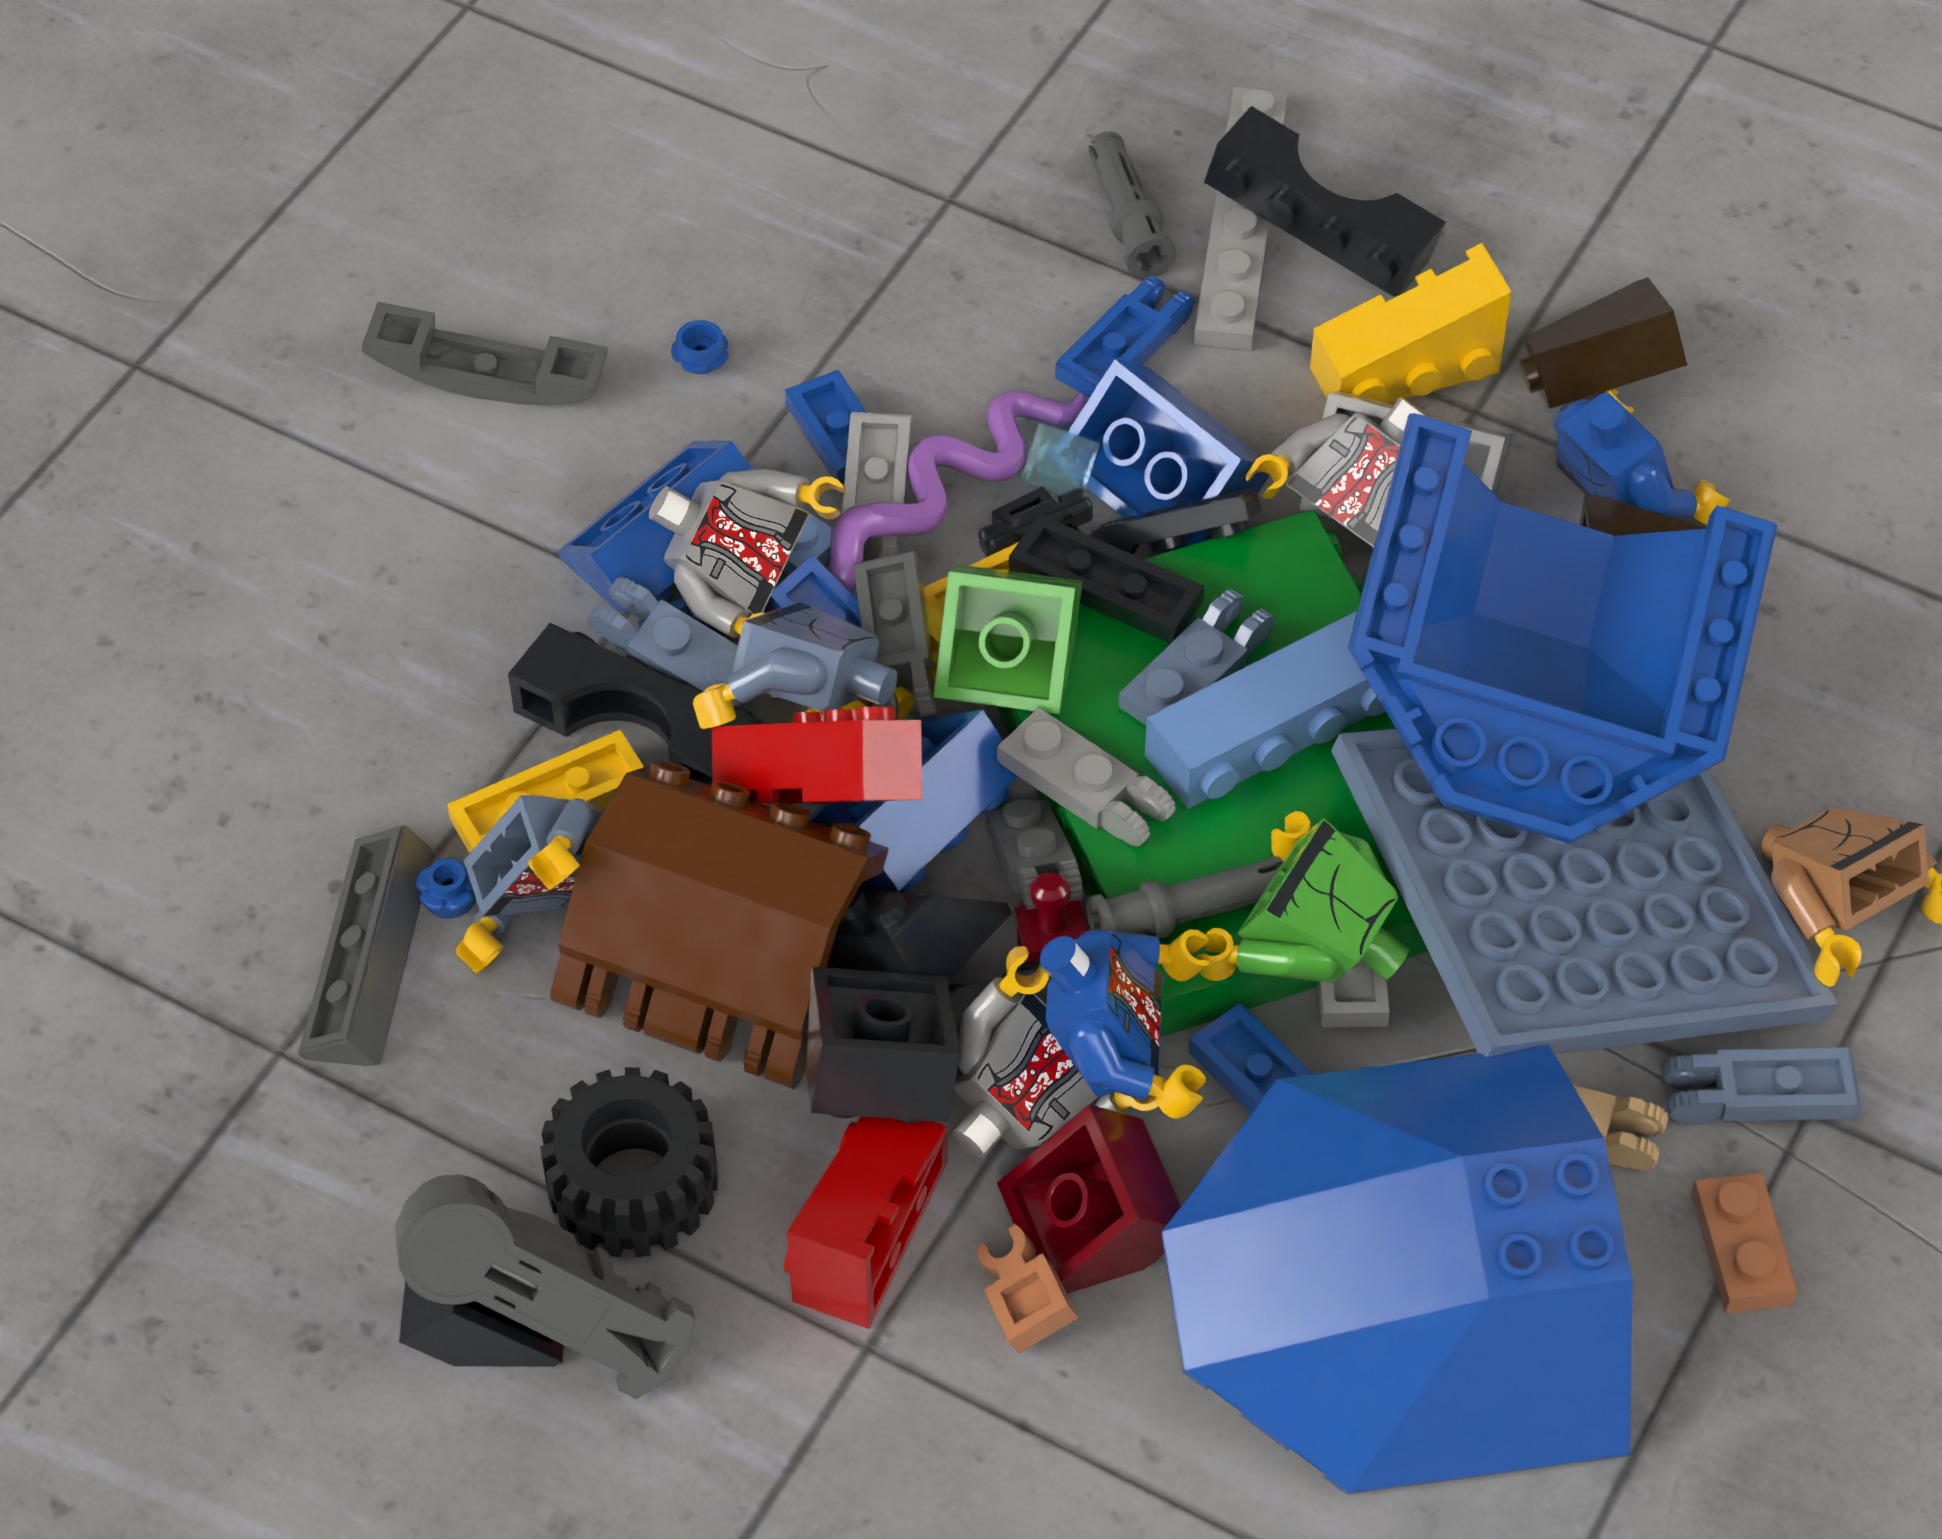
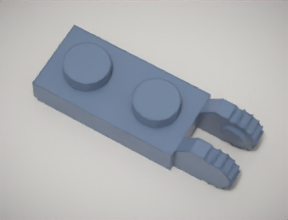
(667, 639)
(1197, 658)
(1763, 1085)

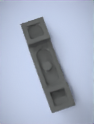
(479, 366)

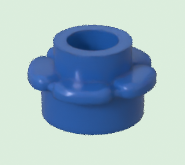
(700, 347)
(448, 900)

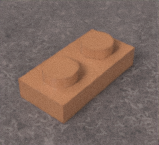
(1744, 1242)

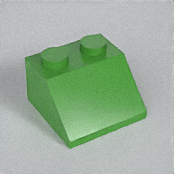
(1007, 638)

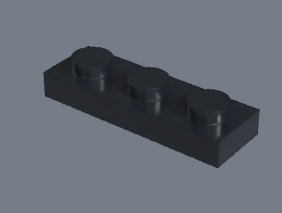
(1111, 578)

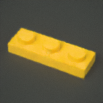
(583, 773)

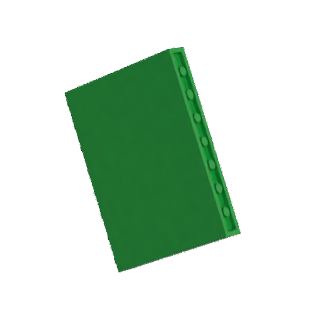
(1300, 579)

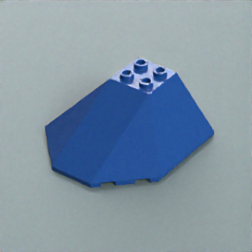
(1546, 660)
(1413, 1273)

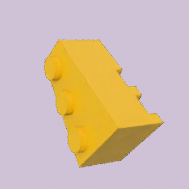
(1420, 340)

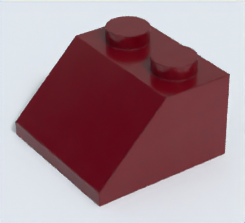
(1093, 1198)

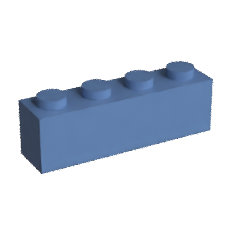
(1260, 715)

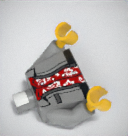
(1341, 466)
(736, 539)
(1016, 1069)

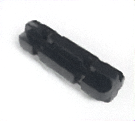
(1072, 509)

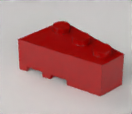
(823, 757)
(864, 1216)

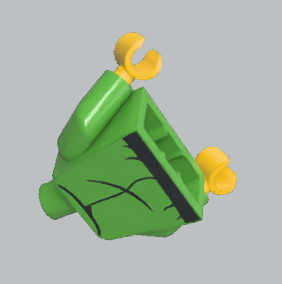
(1315, 913)

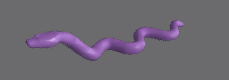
(895, 519)

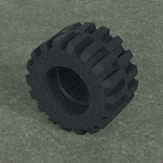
(620, 1116)

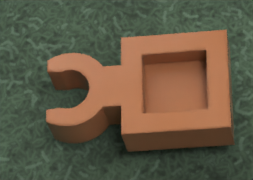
(1026, 1293)

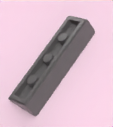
(367, 950)

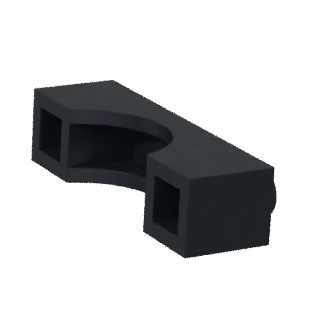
(1375, 239)
(575, 682)

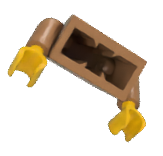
(1845, 871)

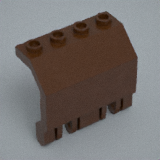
(709, 914)

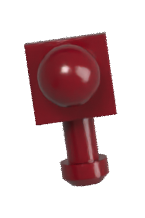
(1052, 918)

